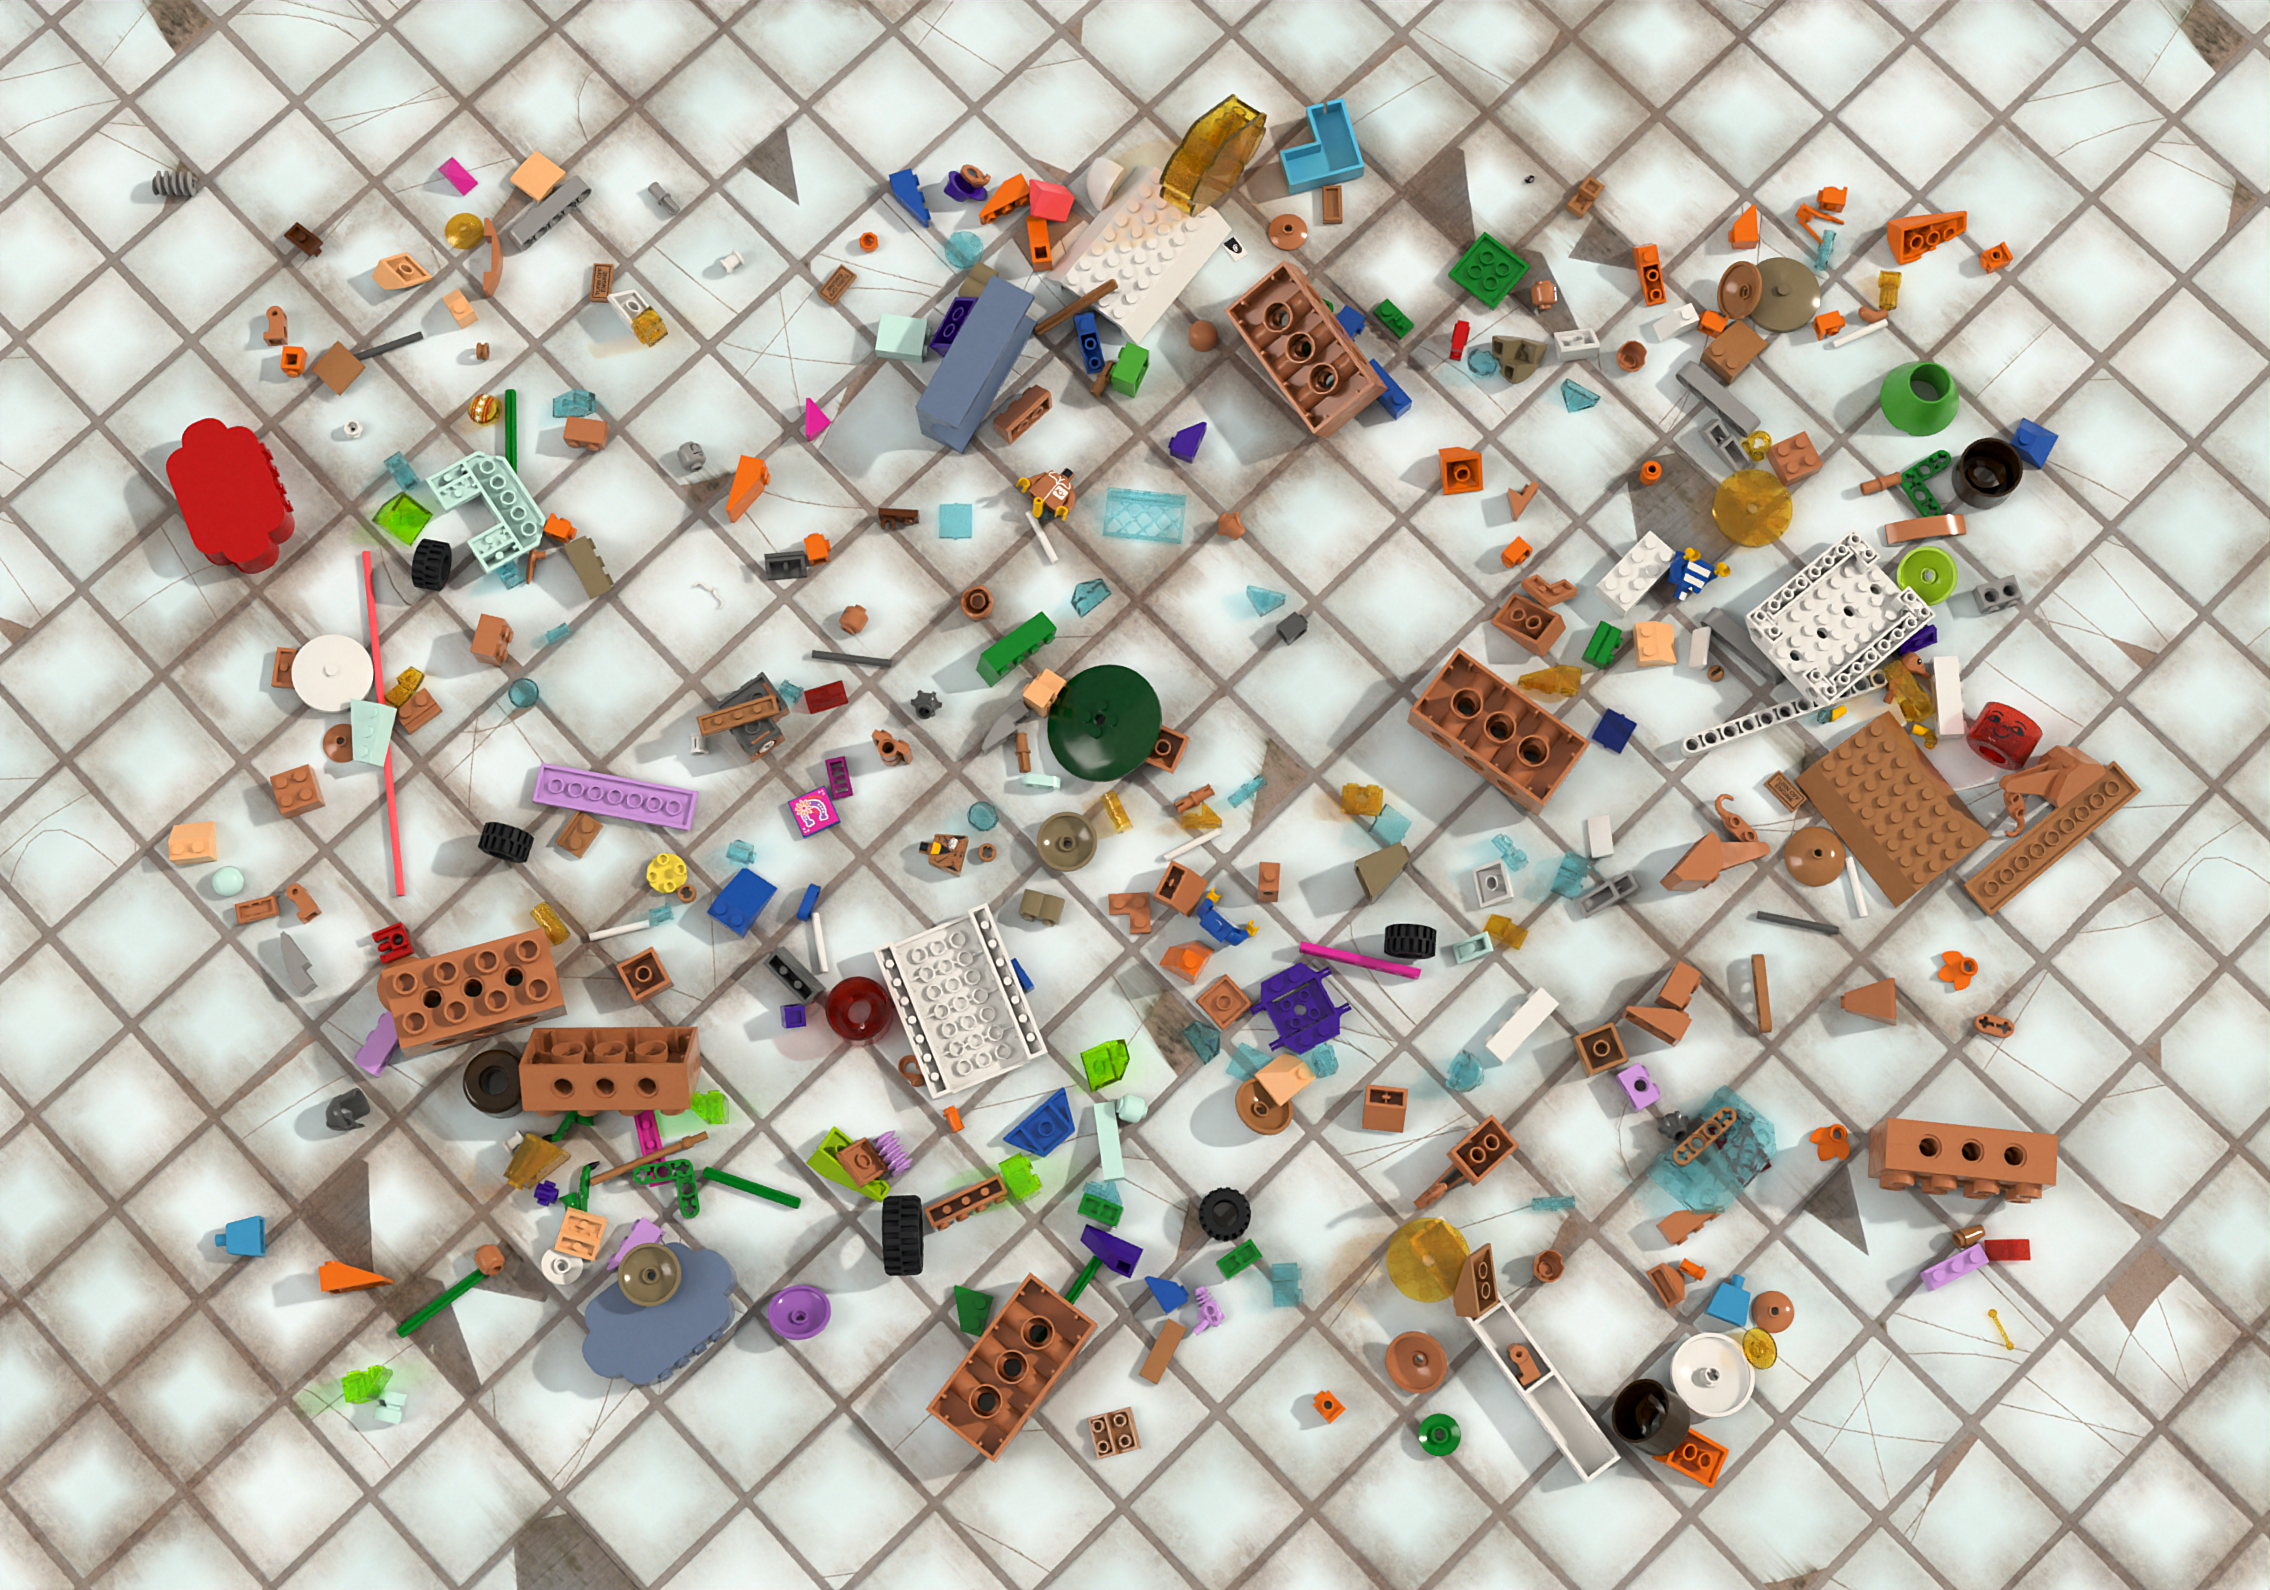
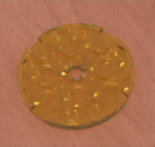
(1735, 519)
(1406, 1254)

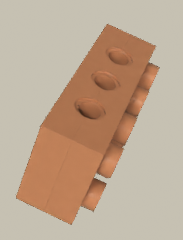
(1281, 349)
(1500, 707)
(466, 1017)
(610, 1070)
(1962, 1156)
(1008, 1340)

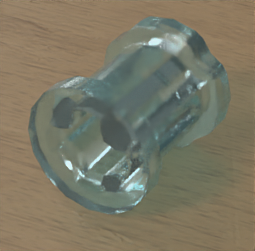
(790, 691)
(661, 914)

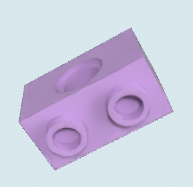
(1638, 1099)

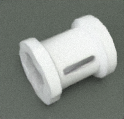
(732, 261)
(698, 744)
(513, 1143)

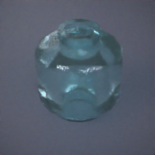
(741, 854)

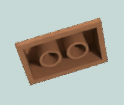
(1023, 413)
(1169, 749)

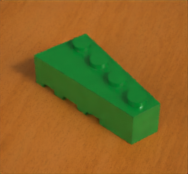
(1015, 648)

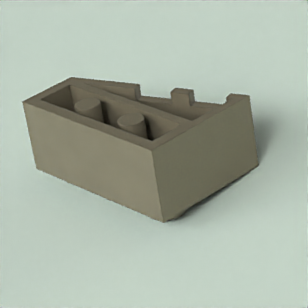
(589, 566)

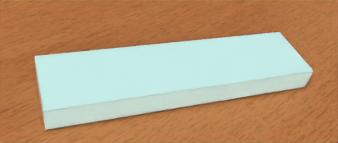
(1109, 1141)

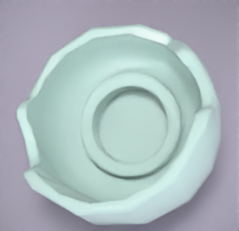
(228, 881)

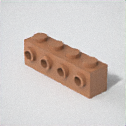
(965, 1202)

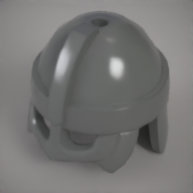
(346, 1109)

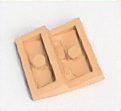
(537, 176)
(580, 1233)

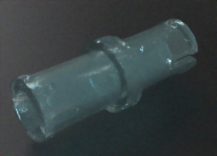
(1825, 250)
(1247, 791)
(1553, 1203)

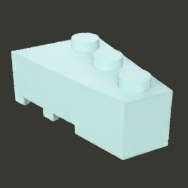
(371, 731)

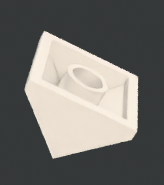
(627, 306)
(1576, 344)
(1493, 884)

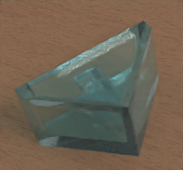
(510, 575)
(1264, 600)

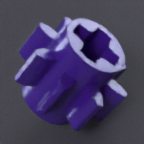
(546, 1193)

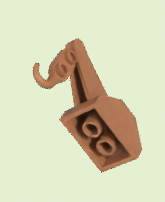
(2056, 778)
(1710, 855)
(1474, 1157)

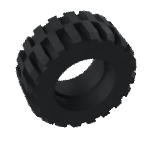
(902, 1235)

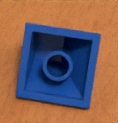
(2033, 442)

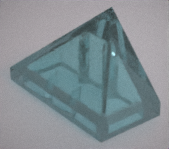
(1577, 397)
(1089, 595)
(1204, 1040)

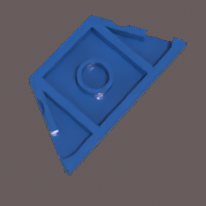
(1044, 1127)

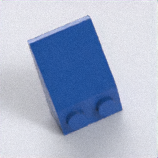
(742, 902)

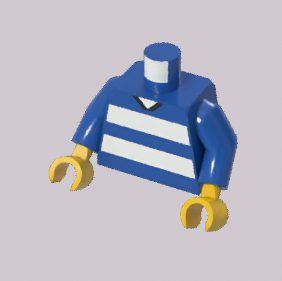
(1693, 574)
(1220, 925)

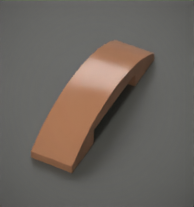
(492, 278)
(1925, 528)

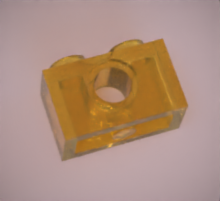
(649, 327)
(1350, 805)

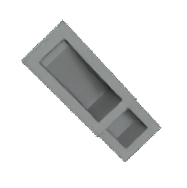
(1725, 446)
(1005, 727)
(1608, 894)
(297, 965)

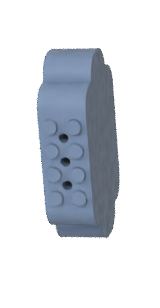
(655, 1340)

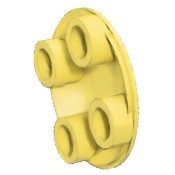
(666, 873)

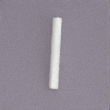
(1859, 333)
(1042, 537)
(1192, 844)
(1856, 887)
(619, 930)
(819, 943)

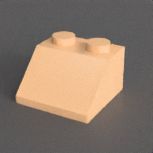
(1654, 644)
(192, 843)

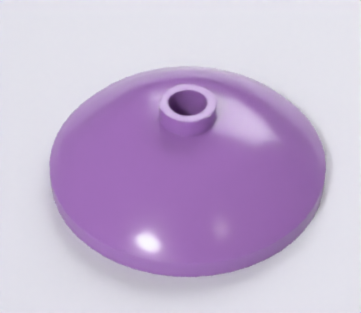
(795, 1304)

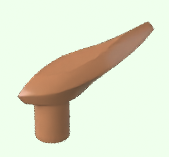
(533, 555)

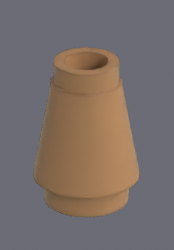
(1967, 1236)

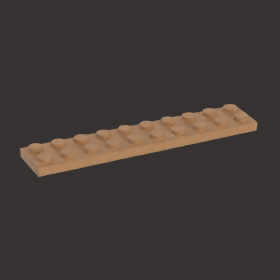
(2050, 840)

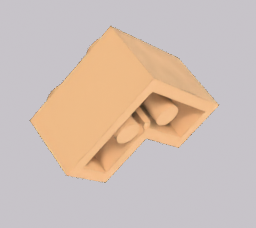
(1043, 692)

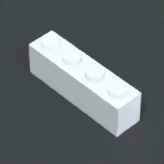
(1947, 697)
(1521, 1025)

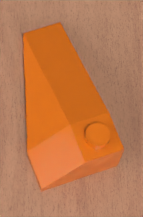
(1918, 234)

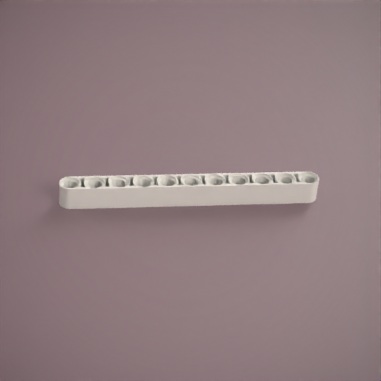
(1775, 717)

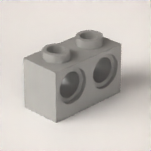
(1995, 591)

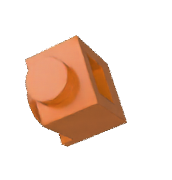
(1832, 199)
(2002, 259)
(1712, 323)
(1828, 324)
(290, 356)
(559, 529)
(1516, 553)
(1328, 1414)

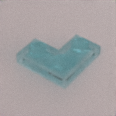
(1512, 857)

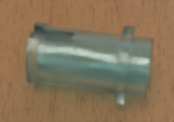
(557, 633)

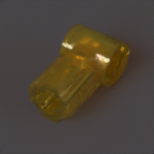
(1889, 284)

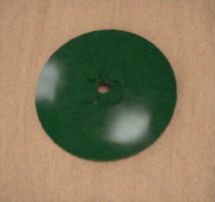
(1124, 738)

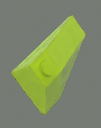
(827, 1165)

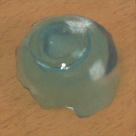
(1481, 364)
(523, 693)
(982, 816)

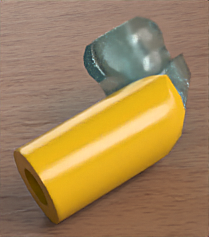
(1039, 510)
(1831, 714)

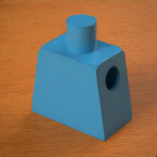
(244, 1237)
(1730, 1302)

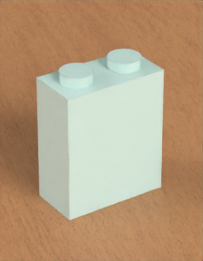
(902, 338)

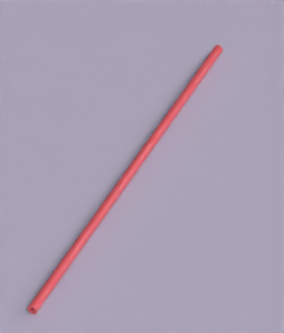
(381, 700)

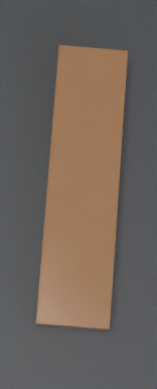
(738, 715)

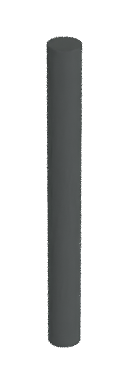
(389, 346)
(851, 658)
(1797, 922)

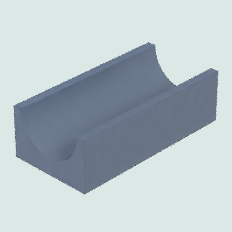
(976, 365)

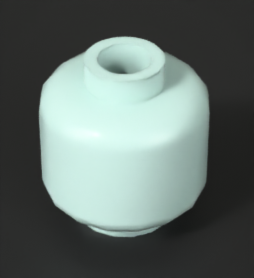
(1131, 1108)

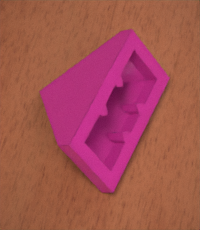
(457, 176)
(815, 420)

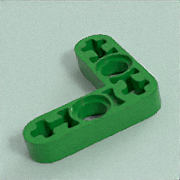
(1918, 479)
(679, 1179)

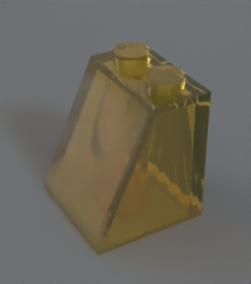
(534, 1162)

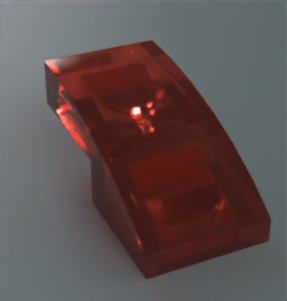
(2008, 1250)

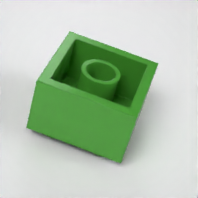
(1130, 369)

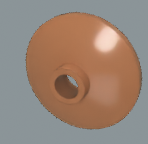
(1288, 240)
(339, 752)
(1762, 1311)

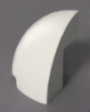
(1101, 180)

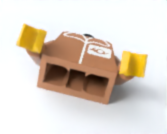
(1054, 490)

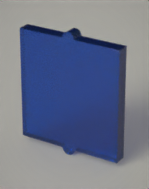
(1614, 731)

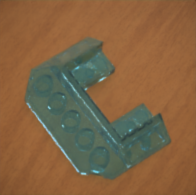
(1731, 1170)

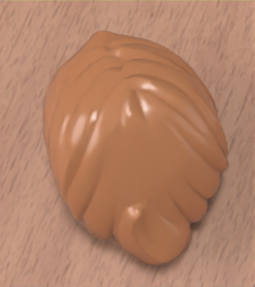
(977, 603)

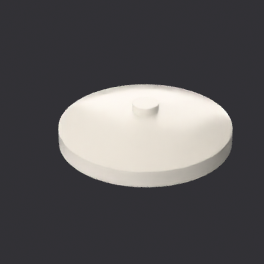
(332, 672)
(1712, 1375)

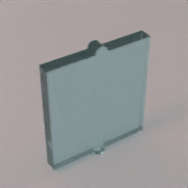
(955, 521)
(1389, 826)
(1247, 1062)

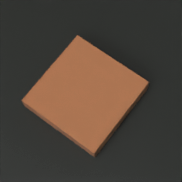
(1224, 1002)
(862, 1162)

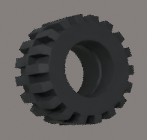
(431, 564)
(506, 842)
(1410, 941)
(1229, 1196)

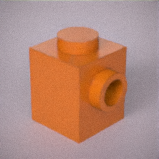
(817, 549)

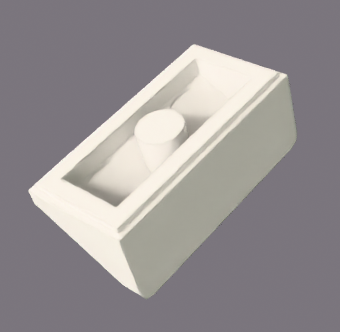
(1699, 648)
(1600, 836)

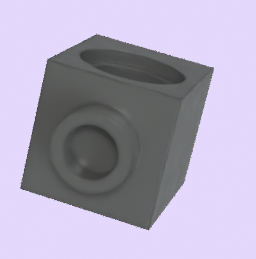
(1292, 628)

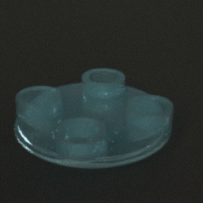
(963, 249)

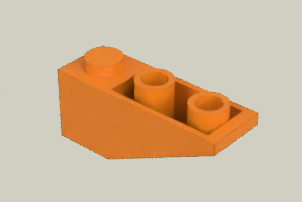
(1009, 196)
(1039, 244)
(1649, 273)

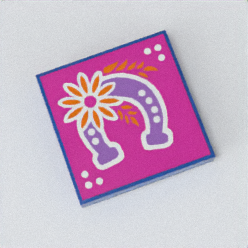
(814, 812)

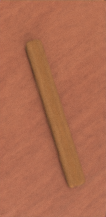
(1076, 306)

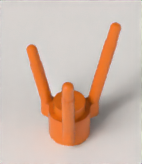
(1807, 213)

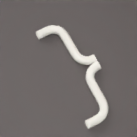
(710, 589)

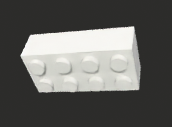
(1635, 574)

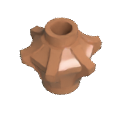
(1230, 525)

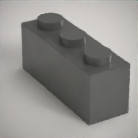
(794, 976)

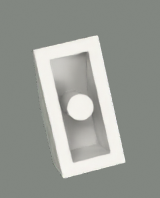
(1676, 322)

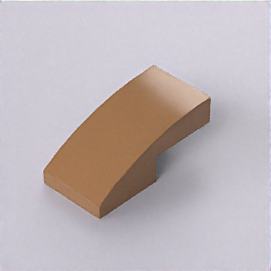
(1585, 197)

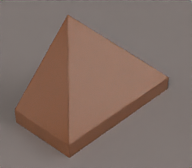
(1668, 1283)

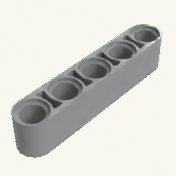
(549, 213)
(1718, 399)
(1740, 643)

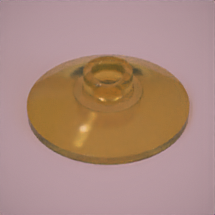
(467, 238)
(1759, 1348)

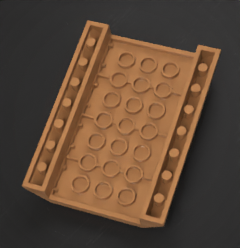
(1891, 808)

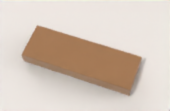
(1162, 1351)

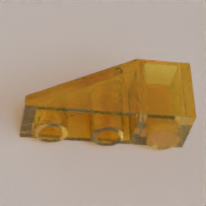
(1558, 679)
(1908, 693)

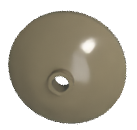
(1067, 828)
(635, 1271)

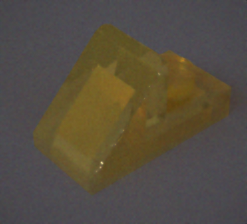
(1208, 819)
(1505, 931)

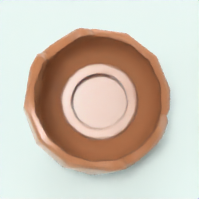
(1203, 336)
(1631, 356)
(1548, 1266)

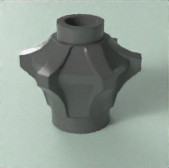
(926, 704)
(1674, 1126)

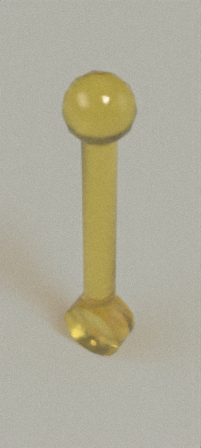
(1993, 1314)

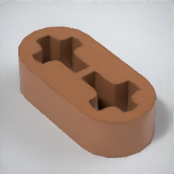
(1995, 1021)

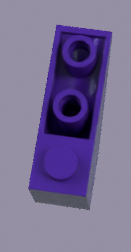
(1112, 1251)

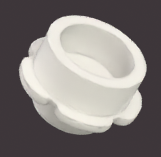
(353, 424)

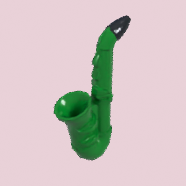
(566, 1125)
(582, 1201)

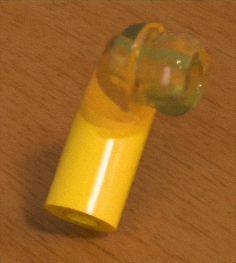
(1928, 735)

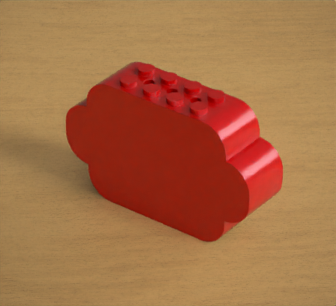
(230, 495)

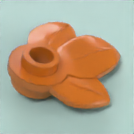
(1954, 969)
(1829, 1145)

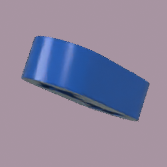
(808, 902)

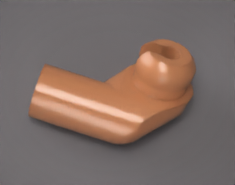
(1871, 316)

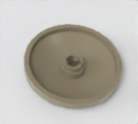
(1787, 297)

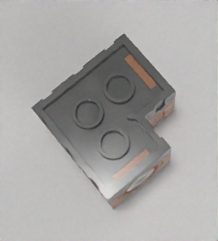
(759, 736)

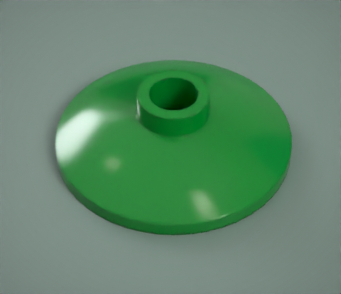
(1450, 1432)

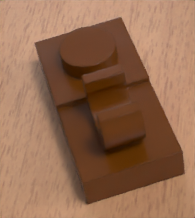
(304, 240)
(904, 516)

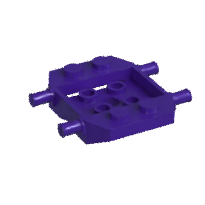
(1312, 997)

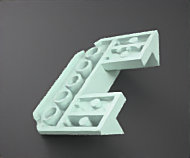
(506, 498)

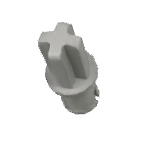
(663, 198)

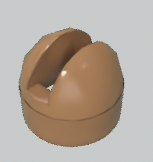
(1716, 678)

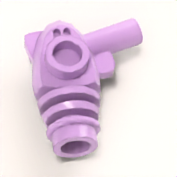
(1209, 1311)

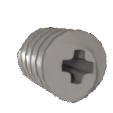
(174, 184)

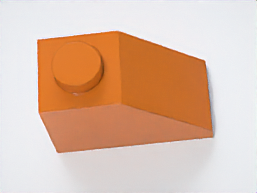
(1745, 230)

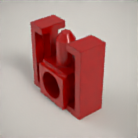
(1459, 339)
(399, 951)

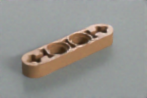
(1761, 993)
(1702, 1135)

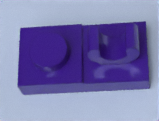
(1920, 640)

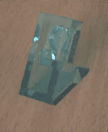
(1109, 1194)

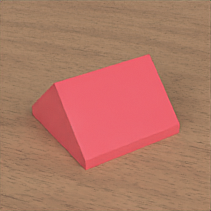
(1050, 201)

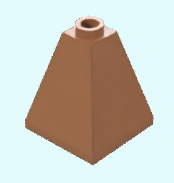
(1873, 1001)

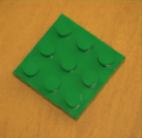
(1488, 271)

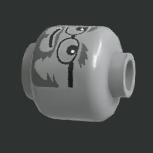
(691, 456)

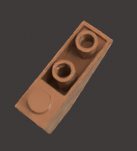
(1682, 1222)

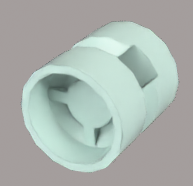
(390, 1406)

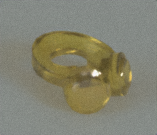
(1758, 453)

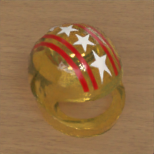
(485, 410)

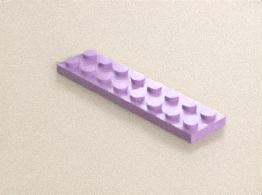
(615, 797)

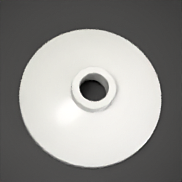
(572, 1267)

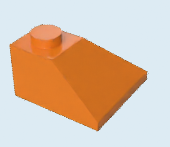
(1460, 470)

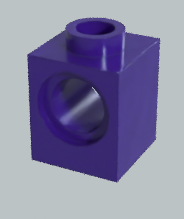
(793, 1015)

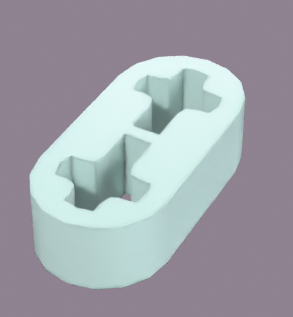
(1041, 781)

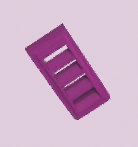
(849, 792)

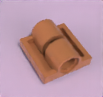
(899, 749)

